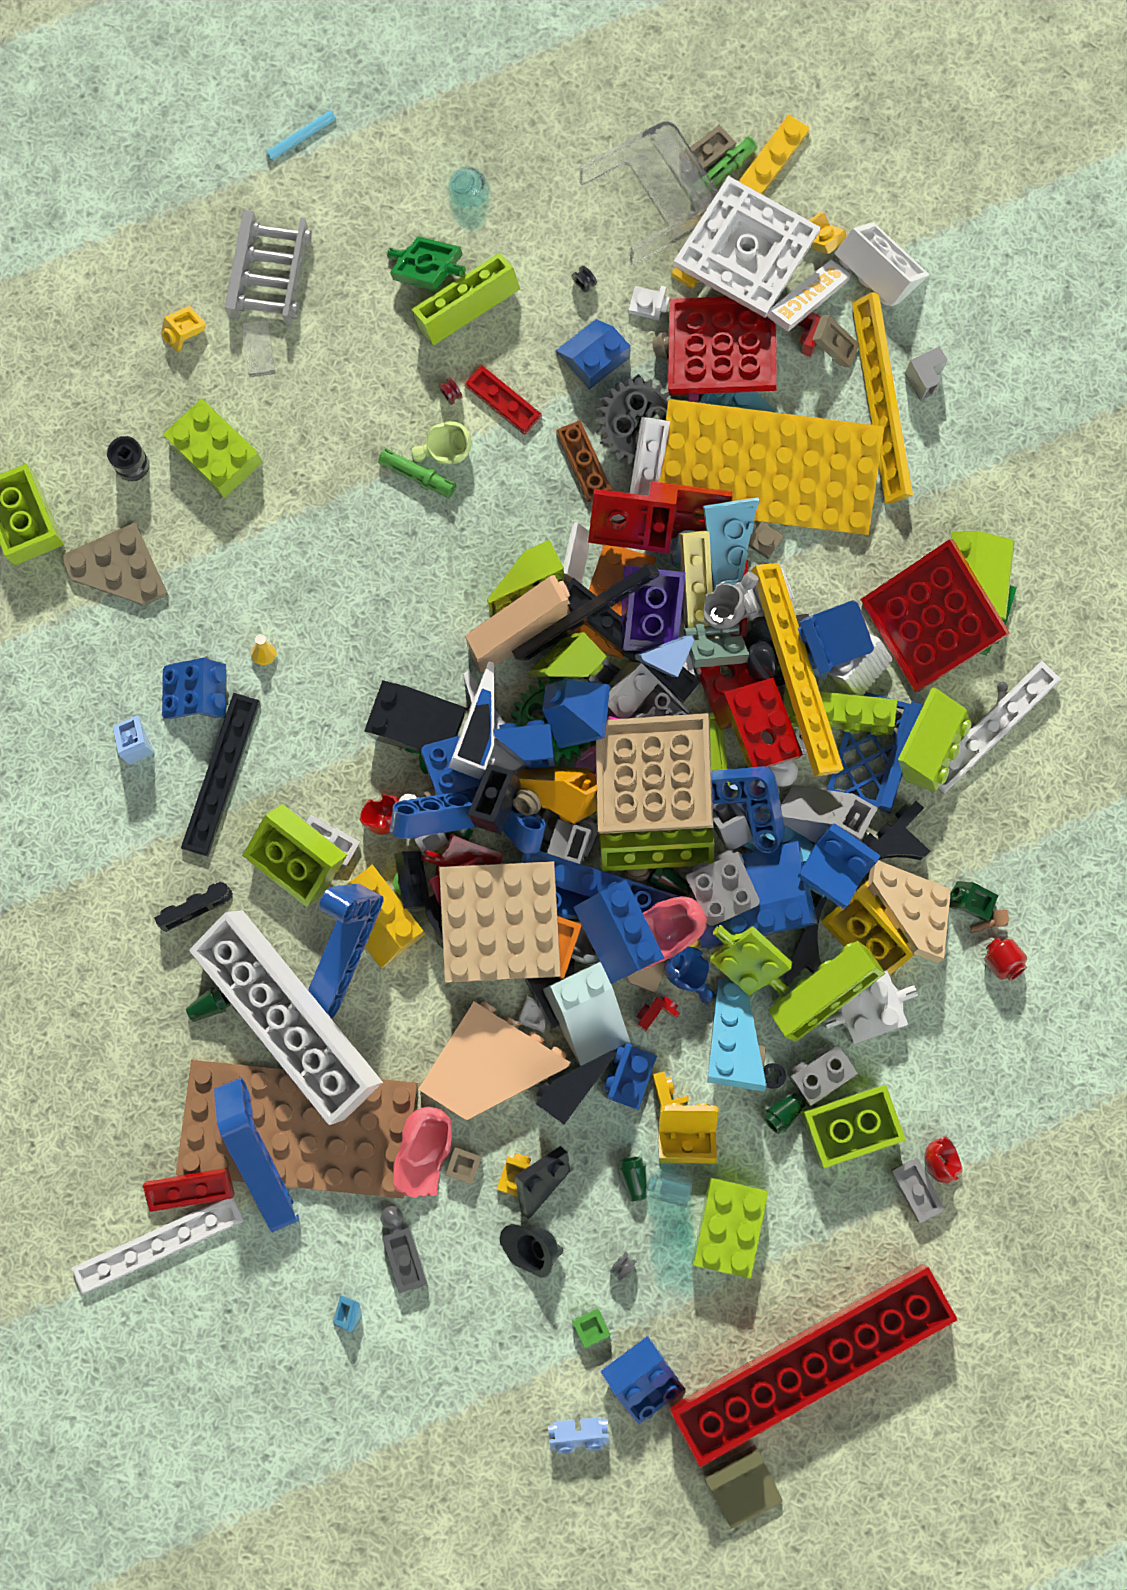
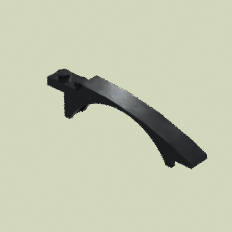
(893, 843)

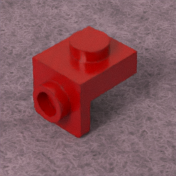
(649, 1013)

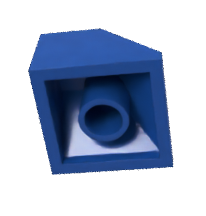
(576, 711)

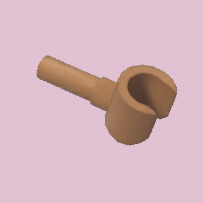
(1000, 919)

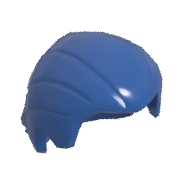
(689, 972)

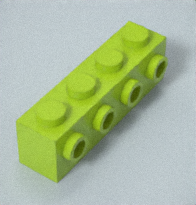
(466, 299)
(854, 713)
(656, 849)
(826, 991)

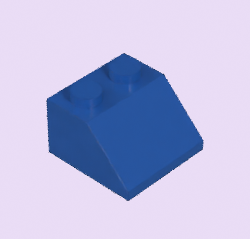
(595, 352)

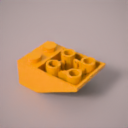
(564, 790)

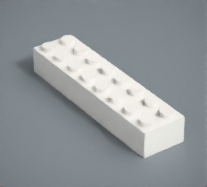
(285, 1016)

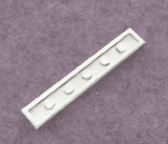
(1000, 721)
(157, 1245)

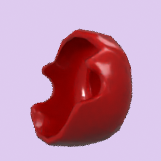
(373, 811)
(934, 1165)

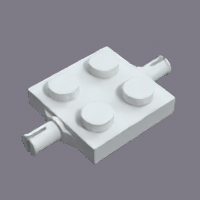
(874, 1010)

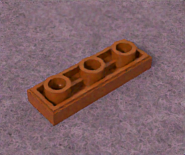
(577, 445)

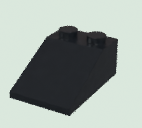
(412, 717)
(568, 1091)

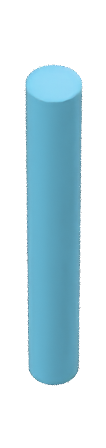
(301, 135)

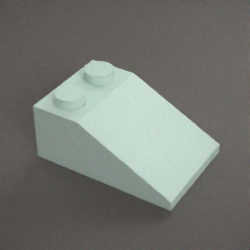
(588, 1013)

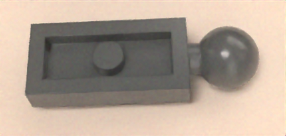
(402, 1251)

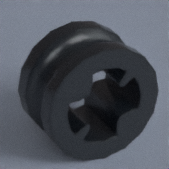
(584, 278)
(780, 1080)

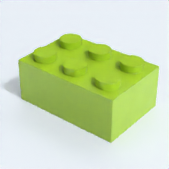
(212, 448)
(25, 517)
(294, 855)
(852, 1126)
(729, 1227)

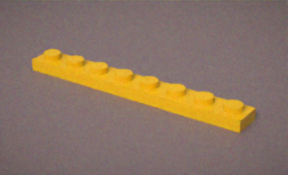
(764, 168)
(882, 397)
(797, 670)

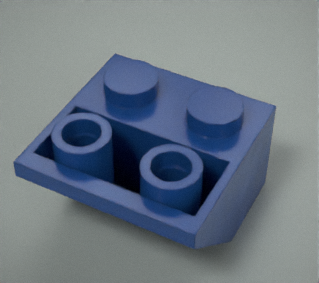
(527, 744)
(642, 1380)

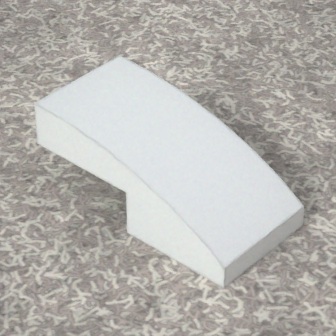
(337, 837)

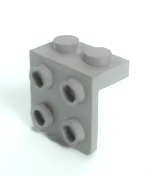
(723, 887)

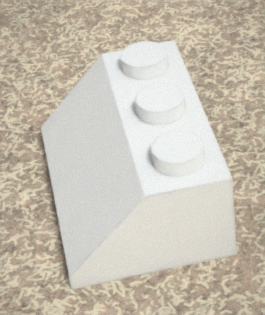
(880, 263)

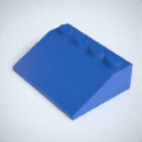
(783, 896)

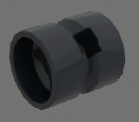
(128, 458)

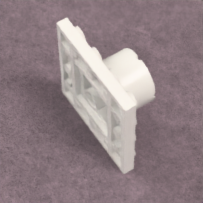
(746, 246)

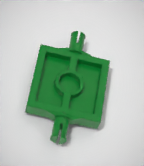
(426, 263)

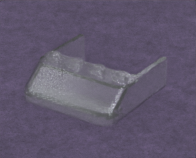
(668, 175)

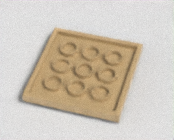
(655, 774)
(499, 922)

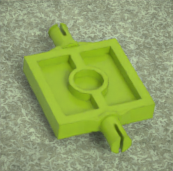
(750, 960)

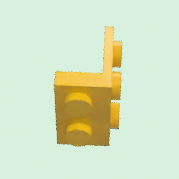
(687, 1133)

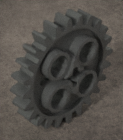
(619, 408)

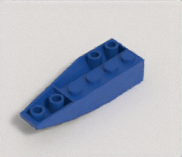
(579, 882)

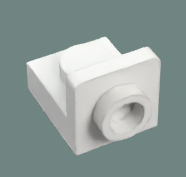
(648, 302)

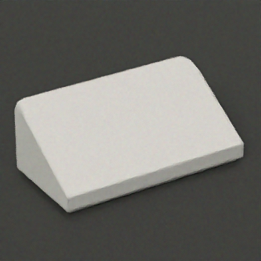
(576, 553)

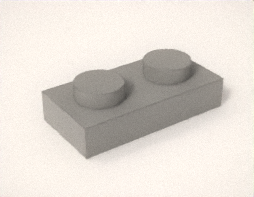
(917, 1190)

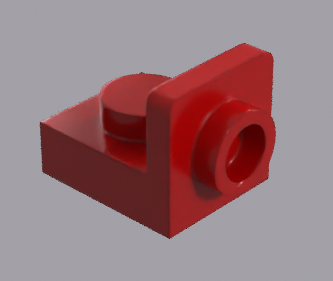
(810, 324)

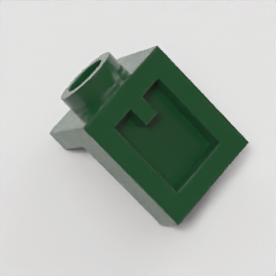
(973, 899)

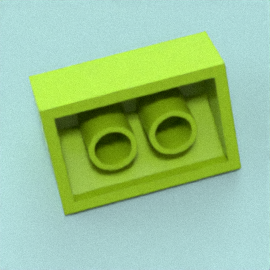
(991, 563)
(569, 658)
(934, 741)

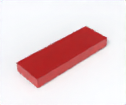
(503, 399)
(188, 1190)

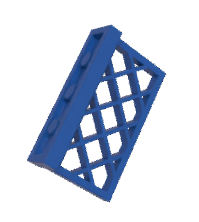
(893, 772)

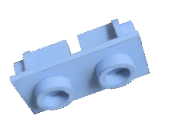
(567, 1438)

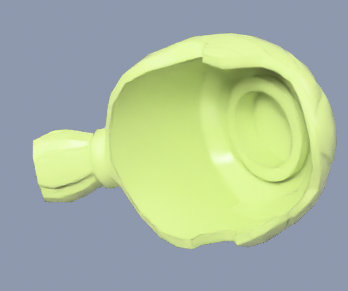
(446, 444)

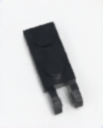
(194, 906)

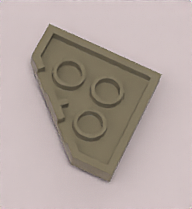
(117, 566)

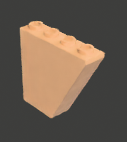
(518, 623)
(489, 1063)

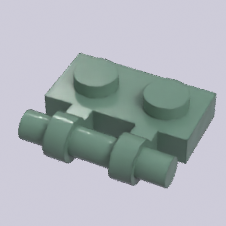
(716, 651)

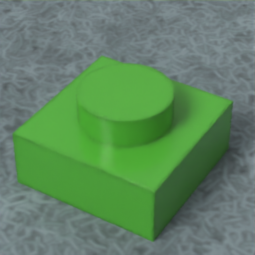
(591, 1327)

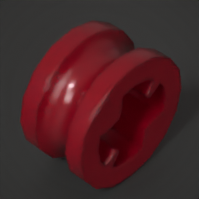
(450, 391)

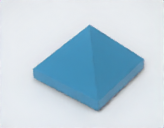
(353, 1316)

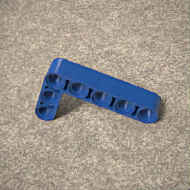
(754, 796)
(450, 813)
(356, 914)
(251, 1156)

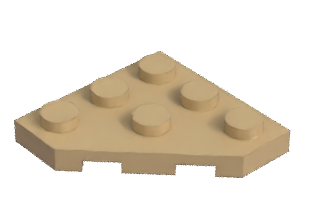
(914, 907)

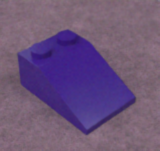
(652, 612)

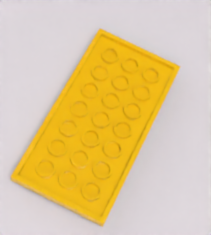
(797, 465)

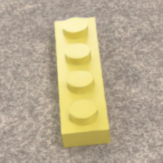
(698, 577)

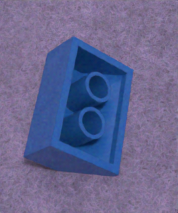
(618, 932)

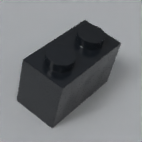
(494, 798)

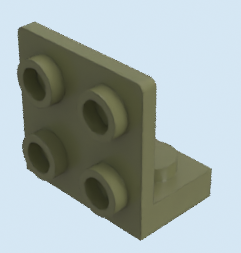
(743, 1487)

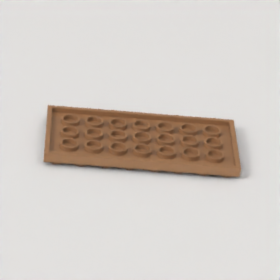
(306, 1150)

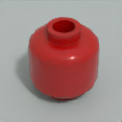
(1005, 959)

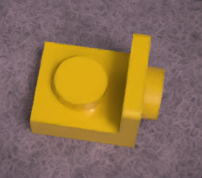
(829, 236)
(181, 326)
(663, 1088)
(512, 1167)

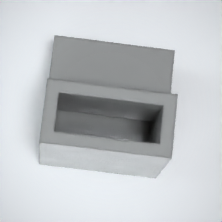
(924, 372)
(569, 841)

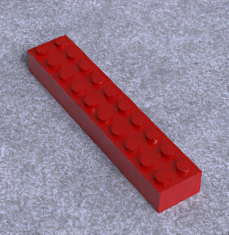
(812, 1364)

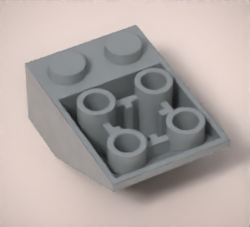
(640, 694)
(814, 811)

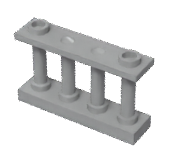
(247, 253)

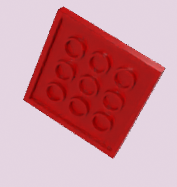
(719, 347)
(934, 615)

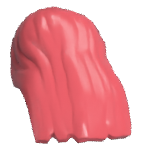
(676, 924)
(422, 1152)

